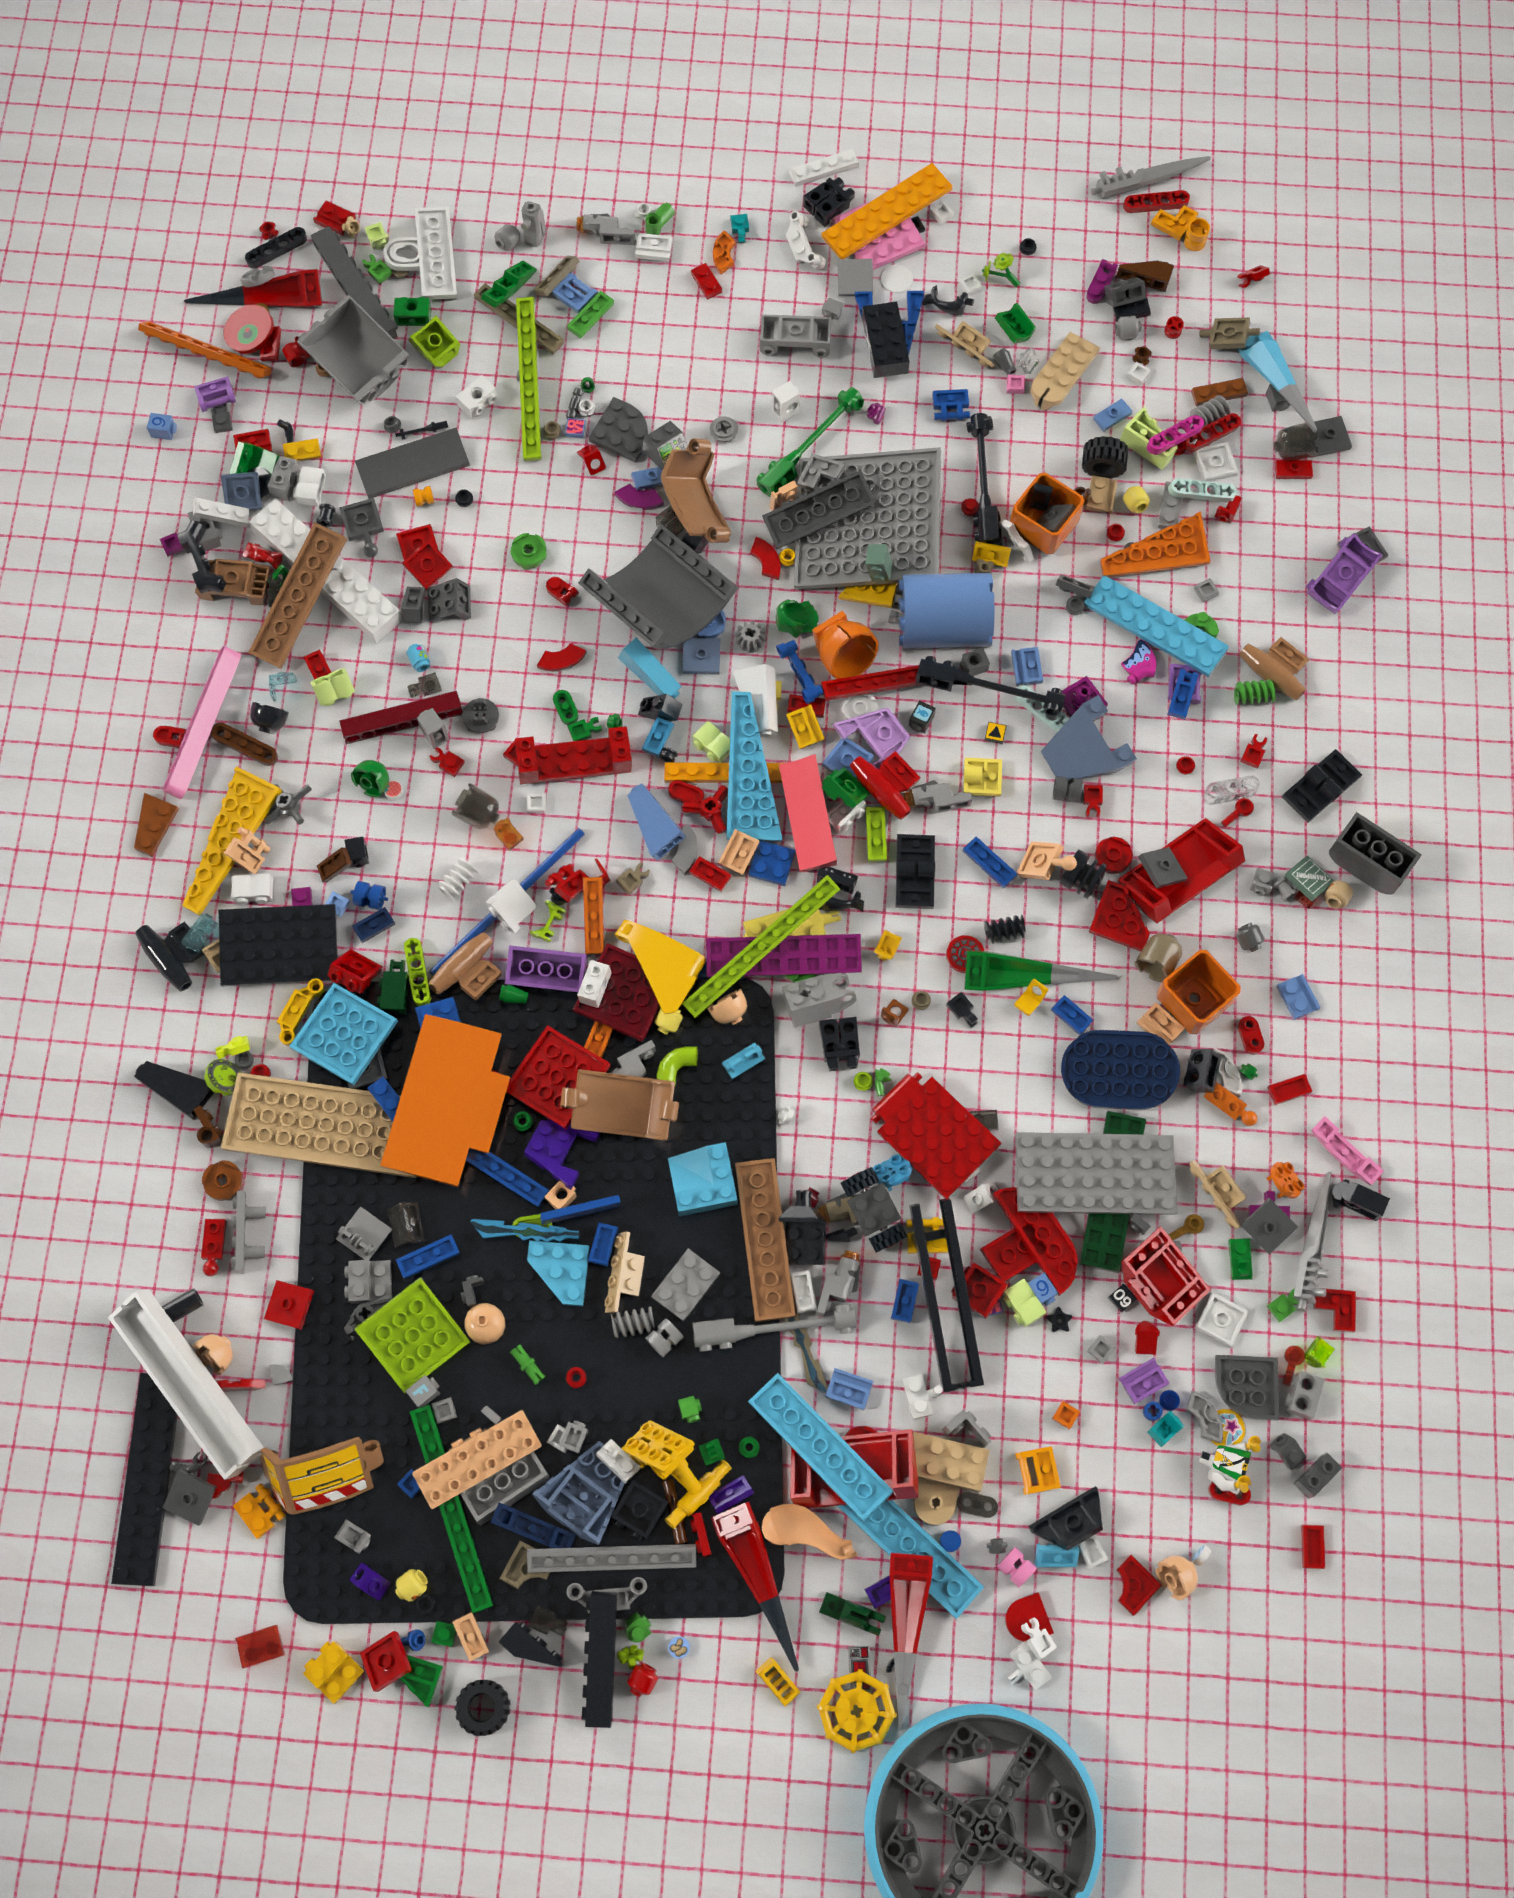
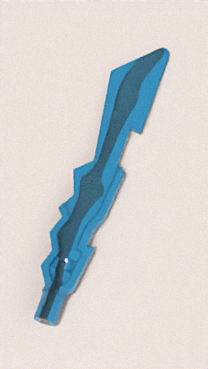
(495, 1228)

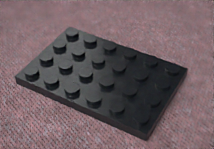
(277, 944)

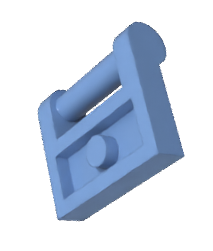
(572, 297)

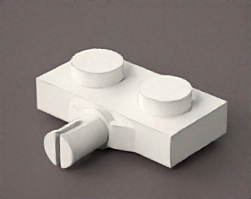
(1028, 1667)

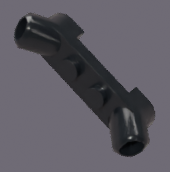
(203, 577)

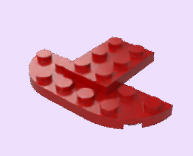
(1033, 1240)

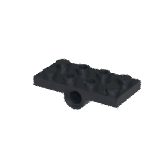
(1321, 785)
(915, 871)

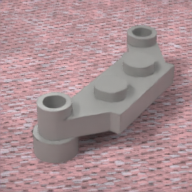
(625, 1596)

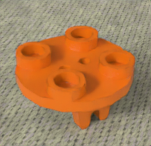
(1286, 1180)

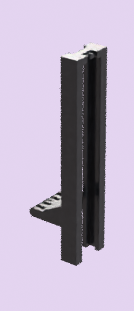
(949, 1233)

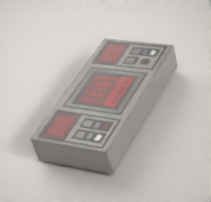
(859, 1659)

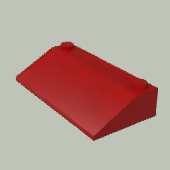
(1204, 856)
(887, 1453)

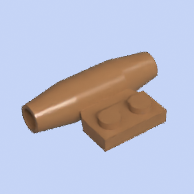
(1278, 665)
(468, 968)

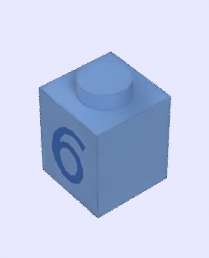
(161, 426)
(1043, 1289)

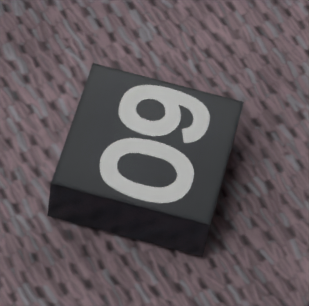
(1122, 1298)

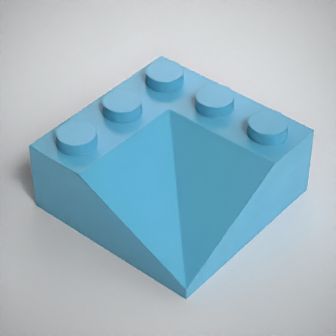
(703, 1180)

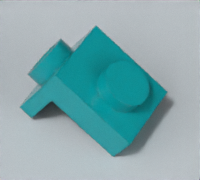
(1165, 1428)

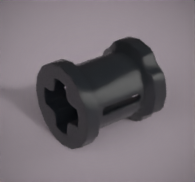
(326, 514)

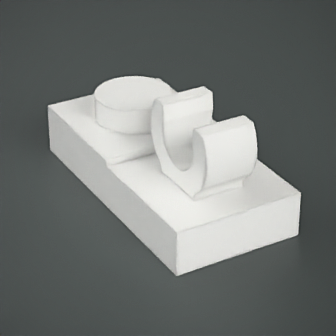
(618, 1461)

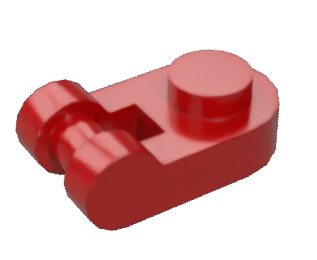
(556, 586)
(164, 736)

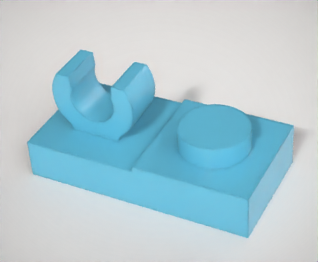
(1055, 1556)

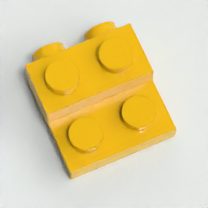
(333, 1671)

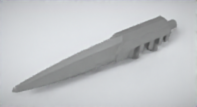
(1128, 182)
(1310, 1263)

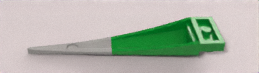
(999, 971)

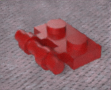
(571, 886)

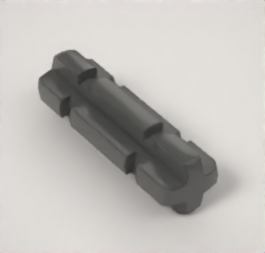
(574, 403)

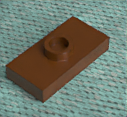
(334, 864)

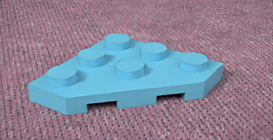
(561, 1268)

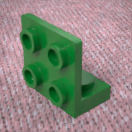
(250, 456)

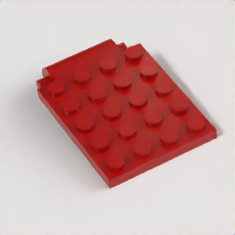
(933, 1132)

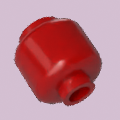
(642, 1679)

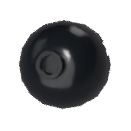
(267, 717)

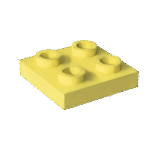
(982, 776)

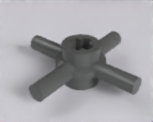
(288, 805)

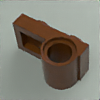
(205, 1118)

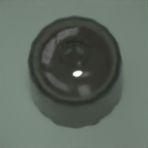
(1296, 442)
(476, 808)

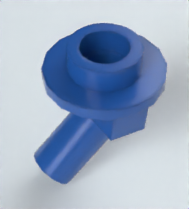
(415, 1640)

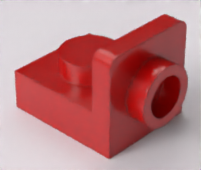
(1227, 514)

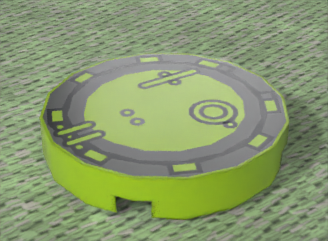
(221, 1076)

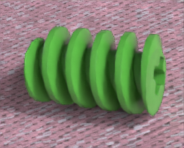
(1254, 691)

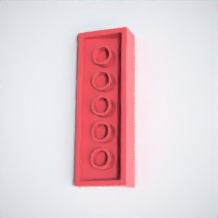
(808, 814)

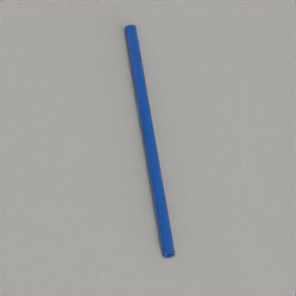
(525, 884)

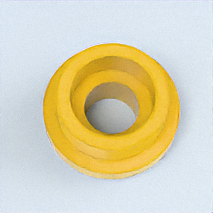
(787, 553)

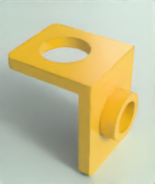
(1029, 1000)

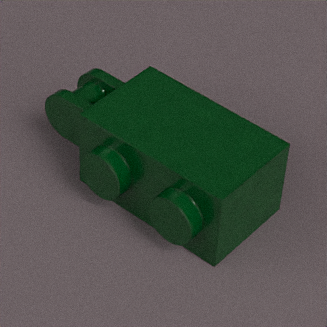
(394, 989)

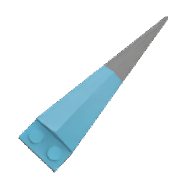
(1268, 360)

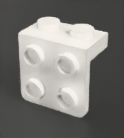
(510, 905)

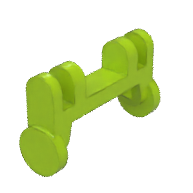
(553, 909)

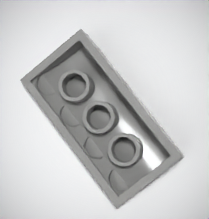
(505, 1487)

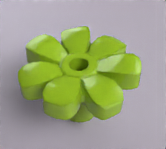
(630, 1655)

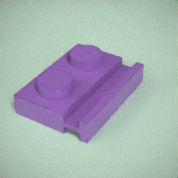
(1144, 1381)

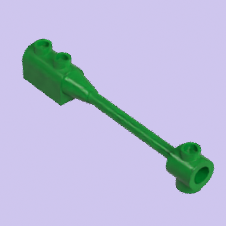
(784, 469)

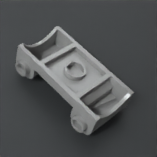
(795, 332)

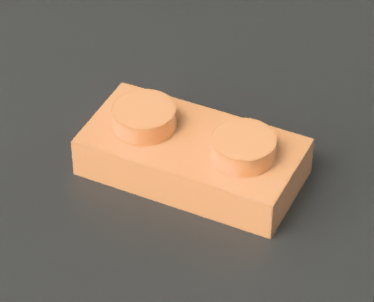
(470, 1636)

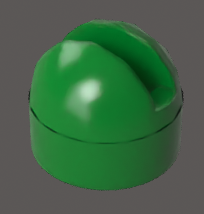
(583, 385)

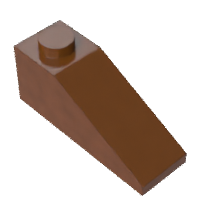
(1154, 273)

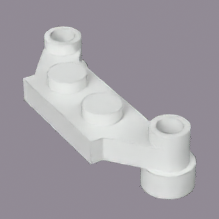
(799, 242)

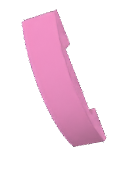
(1345, 1152)

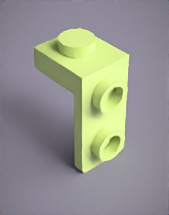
(377, 236)

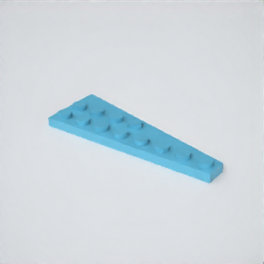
(749, 786)

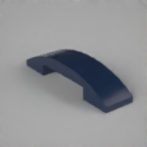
(532, 1527)

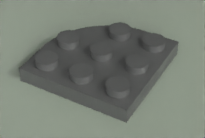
(621, 430)
(1249, 1385)

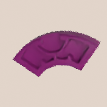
(639, 498)

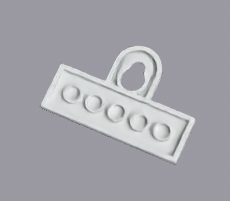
(434, 252)

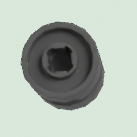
(1067, 789)

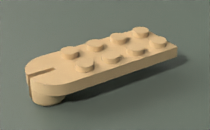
(1063, 371)

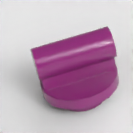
(875, 412)

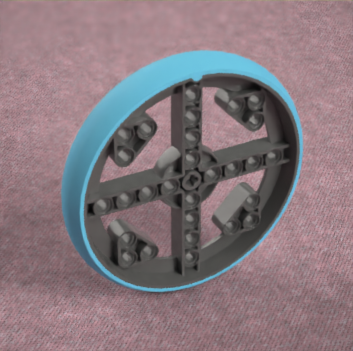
(982, 1721)

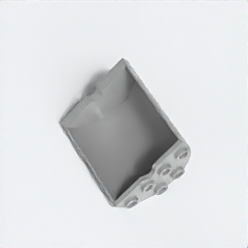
(355, 350)

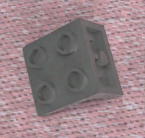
(449, 599)

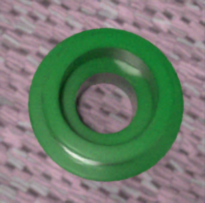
(614, 721)
(1248, 1071)
(522, 1115)
(749, 1454)

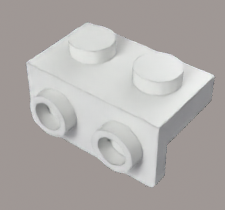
(842, 816)

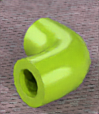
(675, 1060)

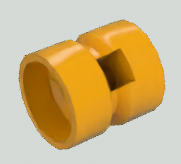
(1196, 234)

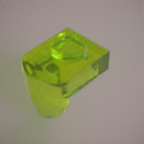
(1318, 1353)

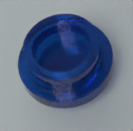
(1169, 1400)

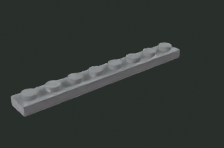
(611, 1558)

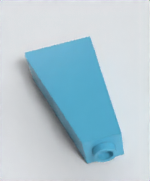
(649, 669)

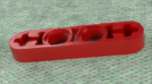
(1156, 198)
(1212, 433)

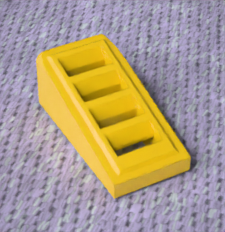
(766, 1679)

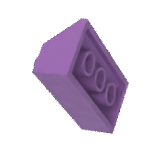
(545, 968)

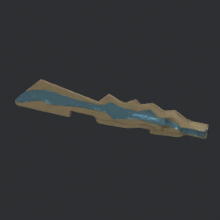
(812, 1368)

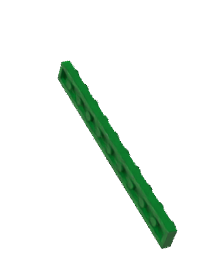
(454, 1517)

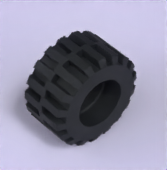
(1105, 457)
(463, 1707)

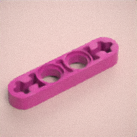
(1173, 432)

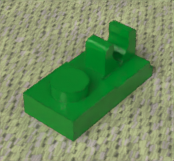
(1240, 1259)

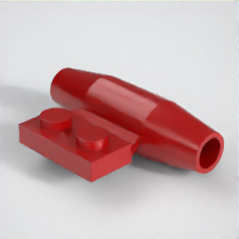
(887, 782)

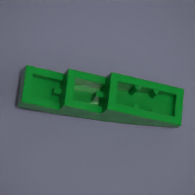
(509, 284)

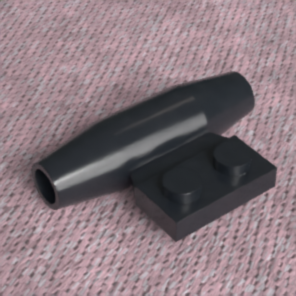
(169, 954)

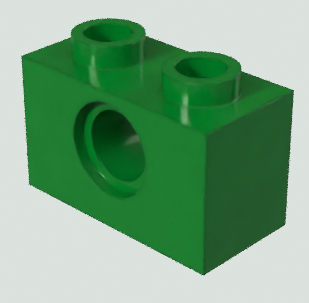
(405, 316)

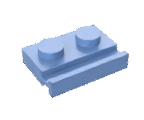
(1027, 666)
(1298, 997)
(849, 1389)

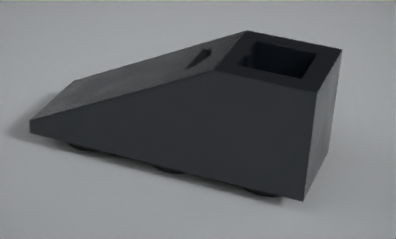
(524, 1645)

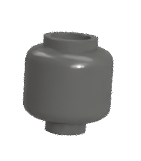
(1250, 937)

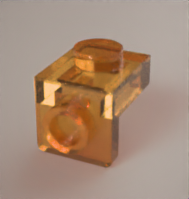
(507, 834)

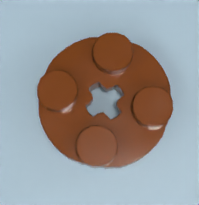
(219, 1170)

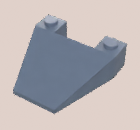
(1080, 748)

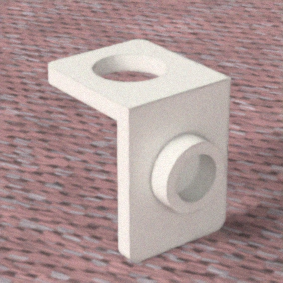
(980, 1197)

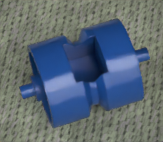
(373, 896)

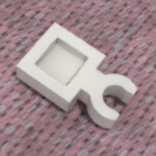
(1040, 1641)

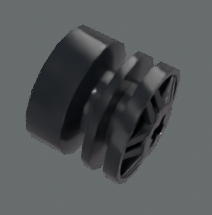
(1084, 874)

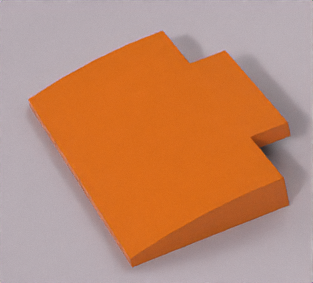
(446, 1101)

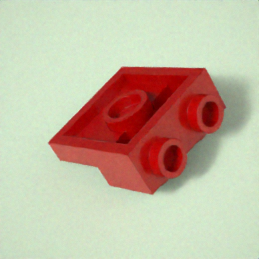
(354, 971)
(982, 1288)

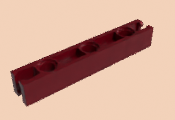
(398, 717)

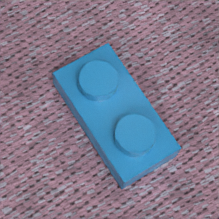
(657, 737)

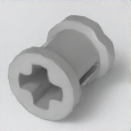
(1284, 889)

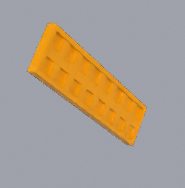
(886, 211)

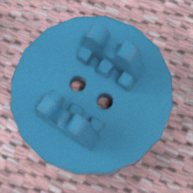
(893, 1171)

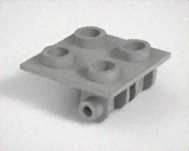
(363, 1234)

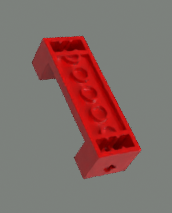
(573, 758)

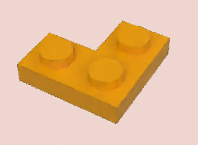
(1174, 225)

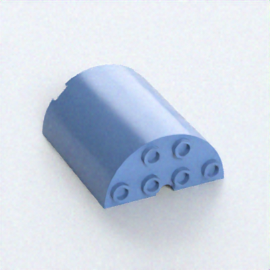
(946, 610)

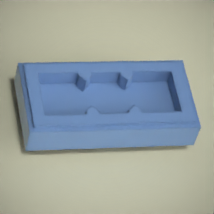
(1112, 415)
(647, 478)

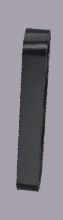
(277, 249)

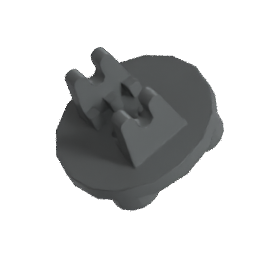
(481, 723)

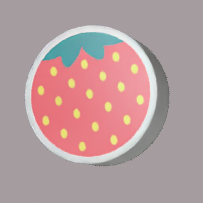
(394, 790)

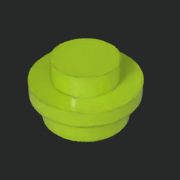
(863, 1081)

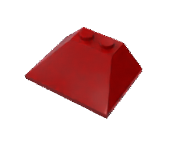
(1163, 1278)

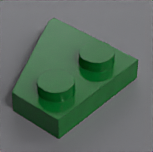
(422, 1679)

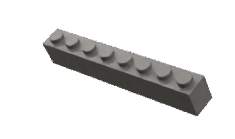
(351, 278)

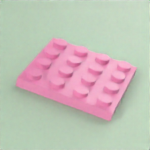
(891, 245)

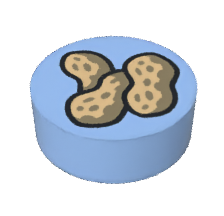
(679, 1647)

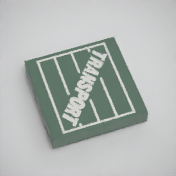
(1309, 878)

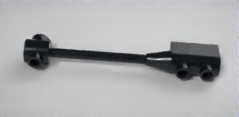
(987, 515)
(945, 675)

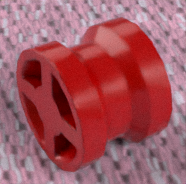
(1174, 323)

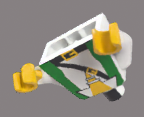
(1230, 1465)

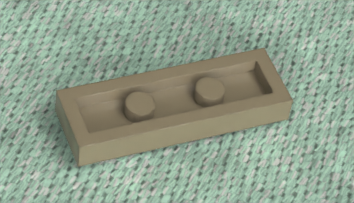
(565, 267)

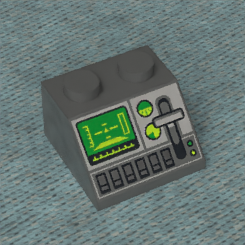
(662, 441)

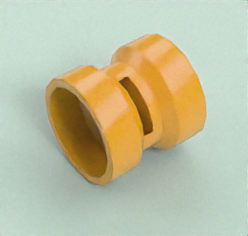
(423, 496)

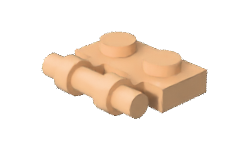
(244, 855)

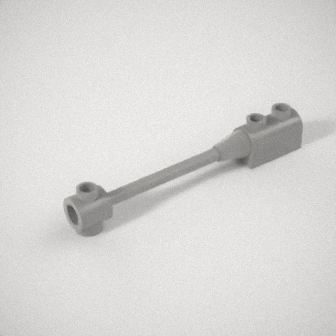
(724, 1332)

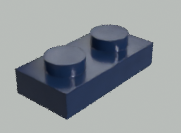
(373, 925)

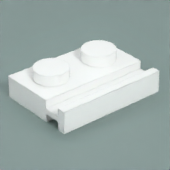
(653, 247)

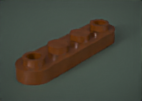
(244, 744)

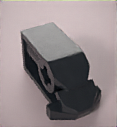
(1359, 1199)

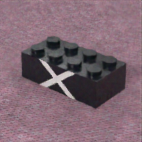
(885, 339)

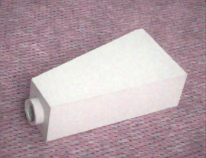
(761, 684)

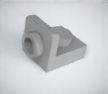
(1262, 882)
(574, 1436)

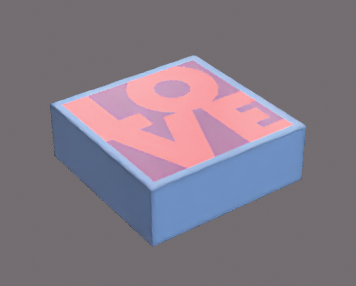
(575, 428)

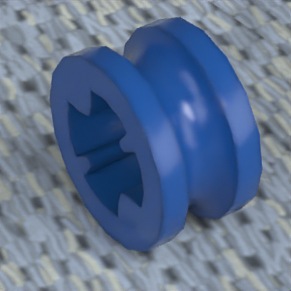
(1157, 1406)

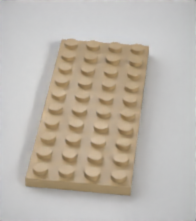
(307, 1123)

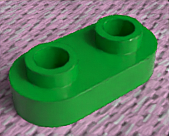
(566, 708)

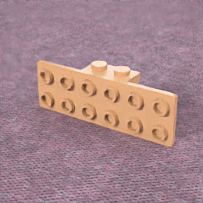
(476, 1458)

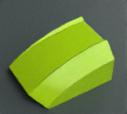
(435, 343)

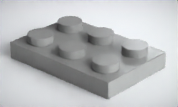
(685, 1285)

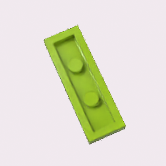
(876, 834)

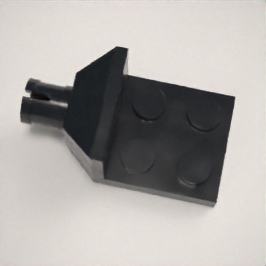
(804, 1232)

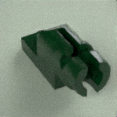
(851, 1613)

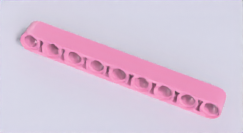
(201, 722)

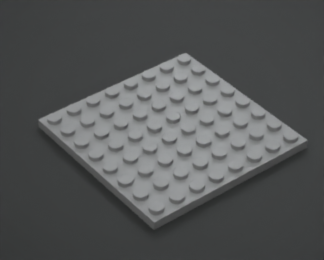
(904, 518)

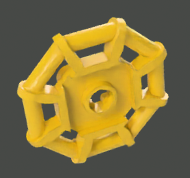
(867, 1717)

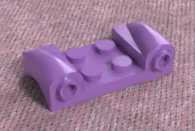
(1343, 574)

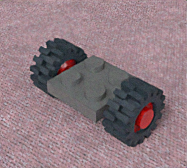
(873, 1209)

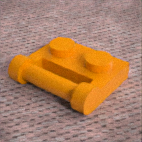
(1044, 1467)

